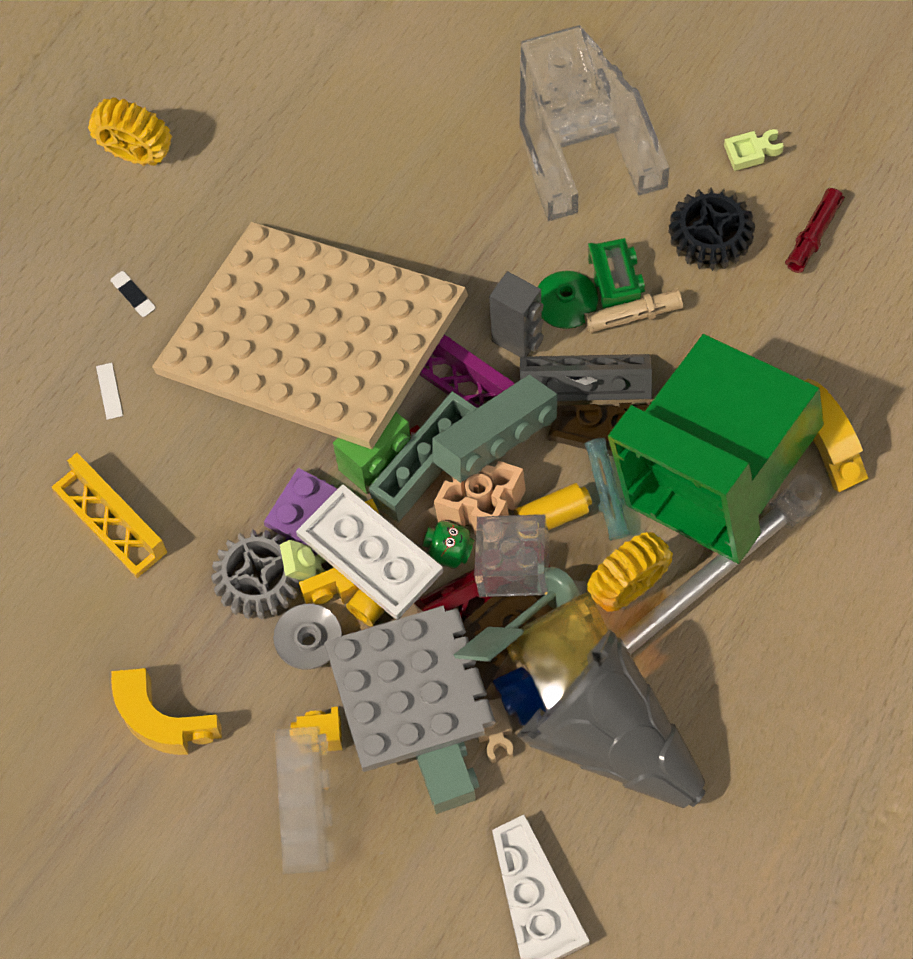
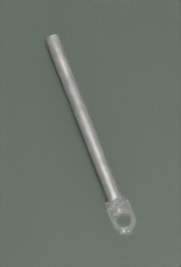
(785, 511)

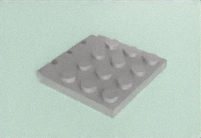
(407, 688)

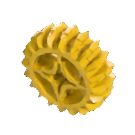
(129, 131)
(629, 571)

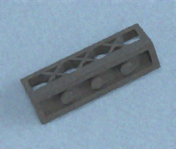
(616, 375)

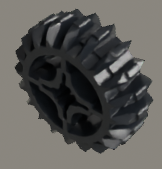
(717, 215)

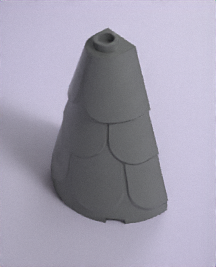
(618, 729)

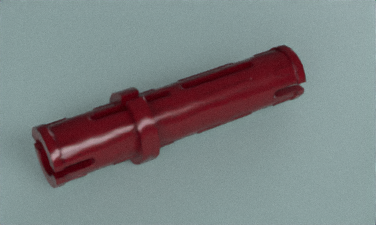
(809, 240)

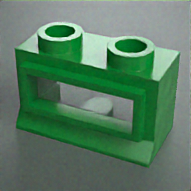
(615, 272)

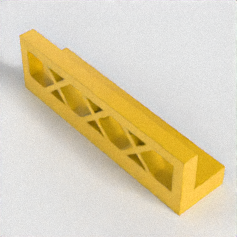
(115, 505)

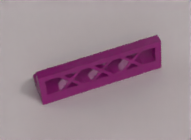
(471, 370)

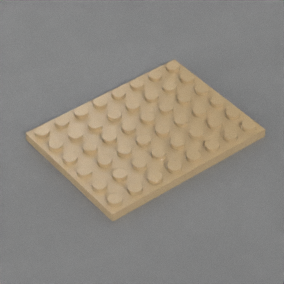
(311, 333)

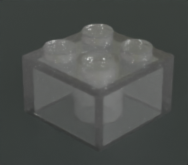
(512, 555)

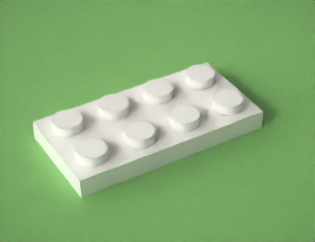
(370, 552)

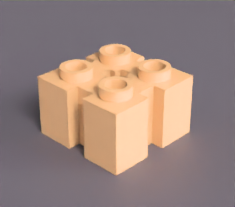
(480, 495)

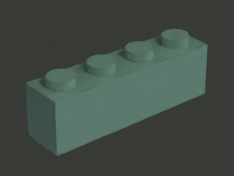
(494, 428)
(413, 467)
(448, 778)

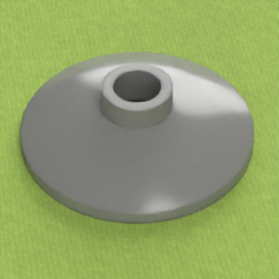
(300, 623)

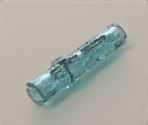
(616, 527)

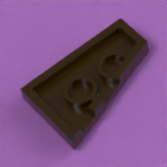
(587, 422)
(496, 612)

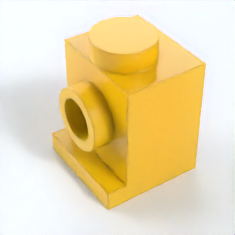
(328, 723)

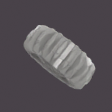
(230, 586)

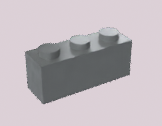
(516, 315)

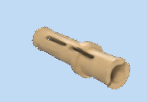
(624, 313)

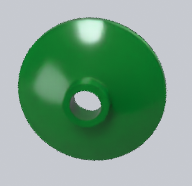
(567, 311)

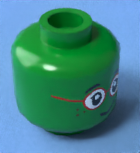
(448, 544)

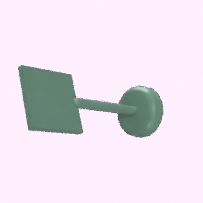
(495, 639)

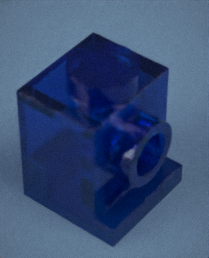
(519, 694)

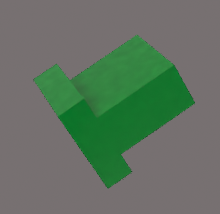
(715, 445)

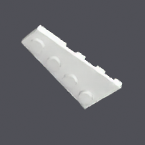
(537, 904)

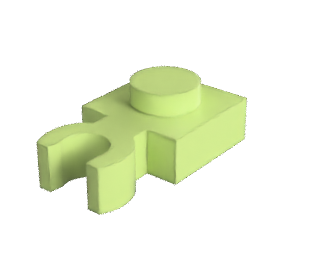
(748, 150)
(300, 560)

